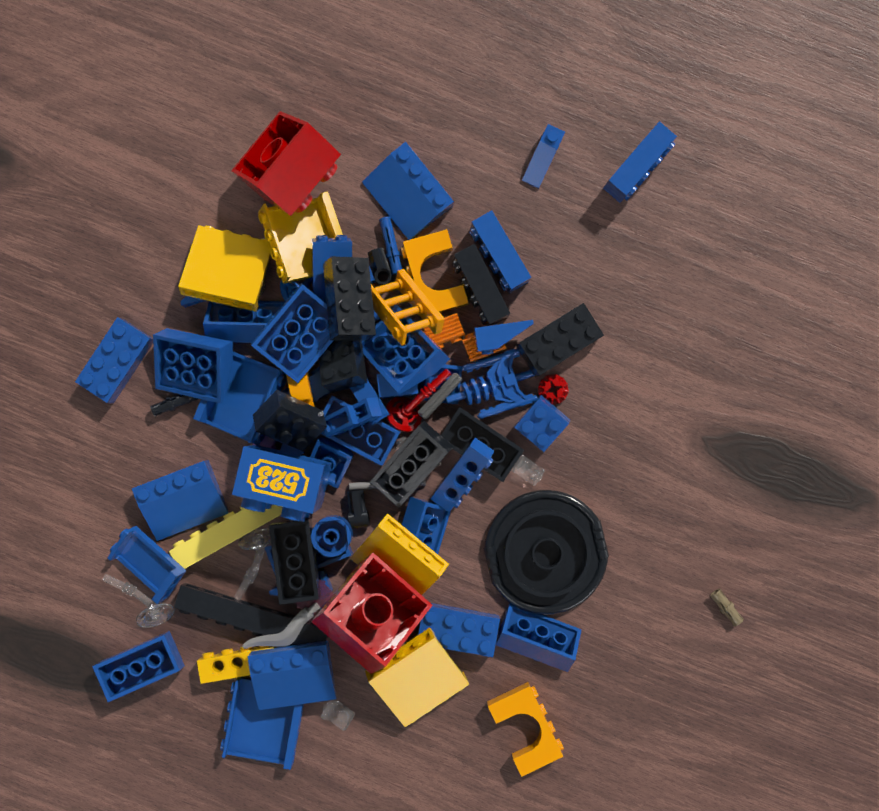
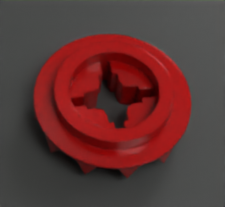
(558, 381)

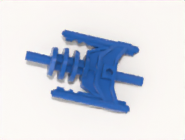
(499, 382)

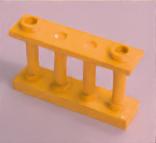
(420, 305)

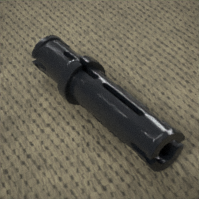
(171, 404)

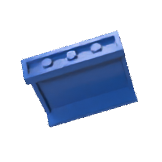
(247, 389)
(257, 733)

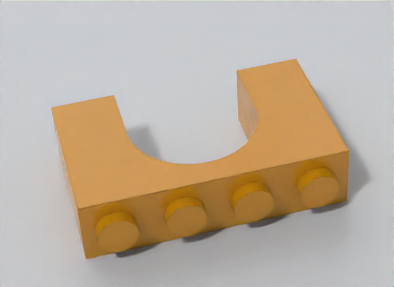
(417, 252)
(523, 701)

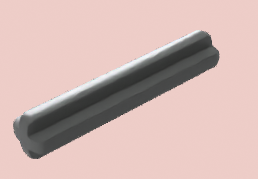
(441, 394)

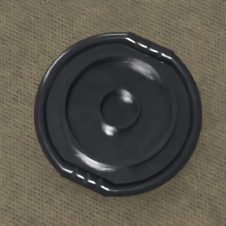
(546, 552)

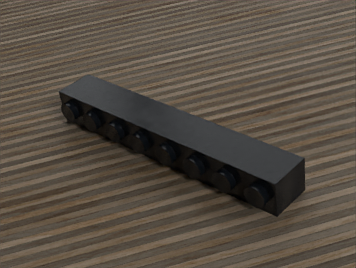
(241, 614)

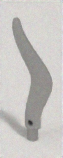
(289, 634)

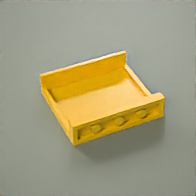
(292, 235)
(225, 268)
(403, 554)
(418, 678)

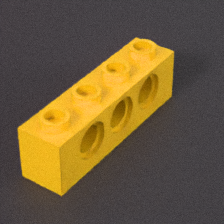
(209, 672)

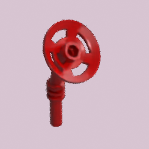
(408, 408)

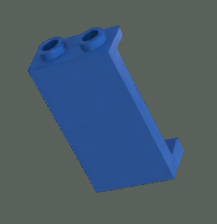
(322, 250)
(147, 562)

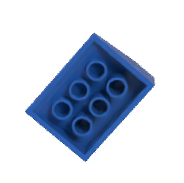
(408, 191)
(296, 334)
(192, 364)
(404, 364)
(180, 500)
(292, 675)

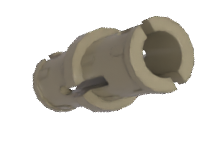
(726, 607)

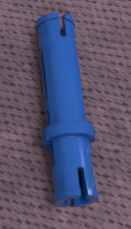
(385, 223)

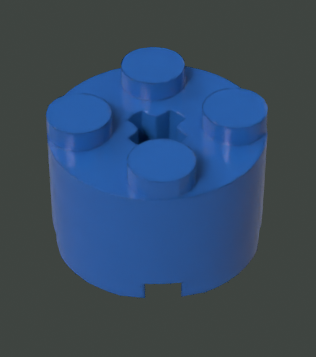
(325, 544)

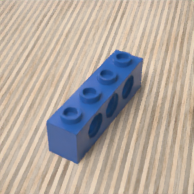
(477, 453)

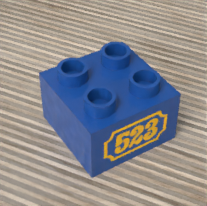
(281, 479)

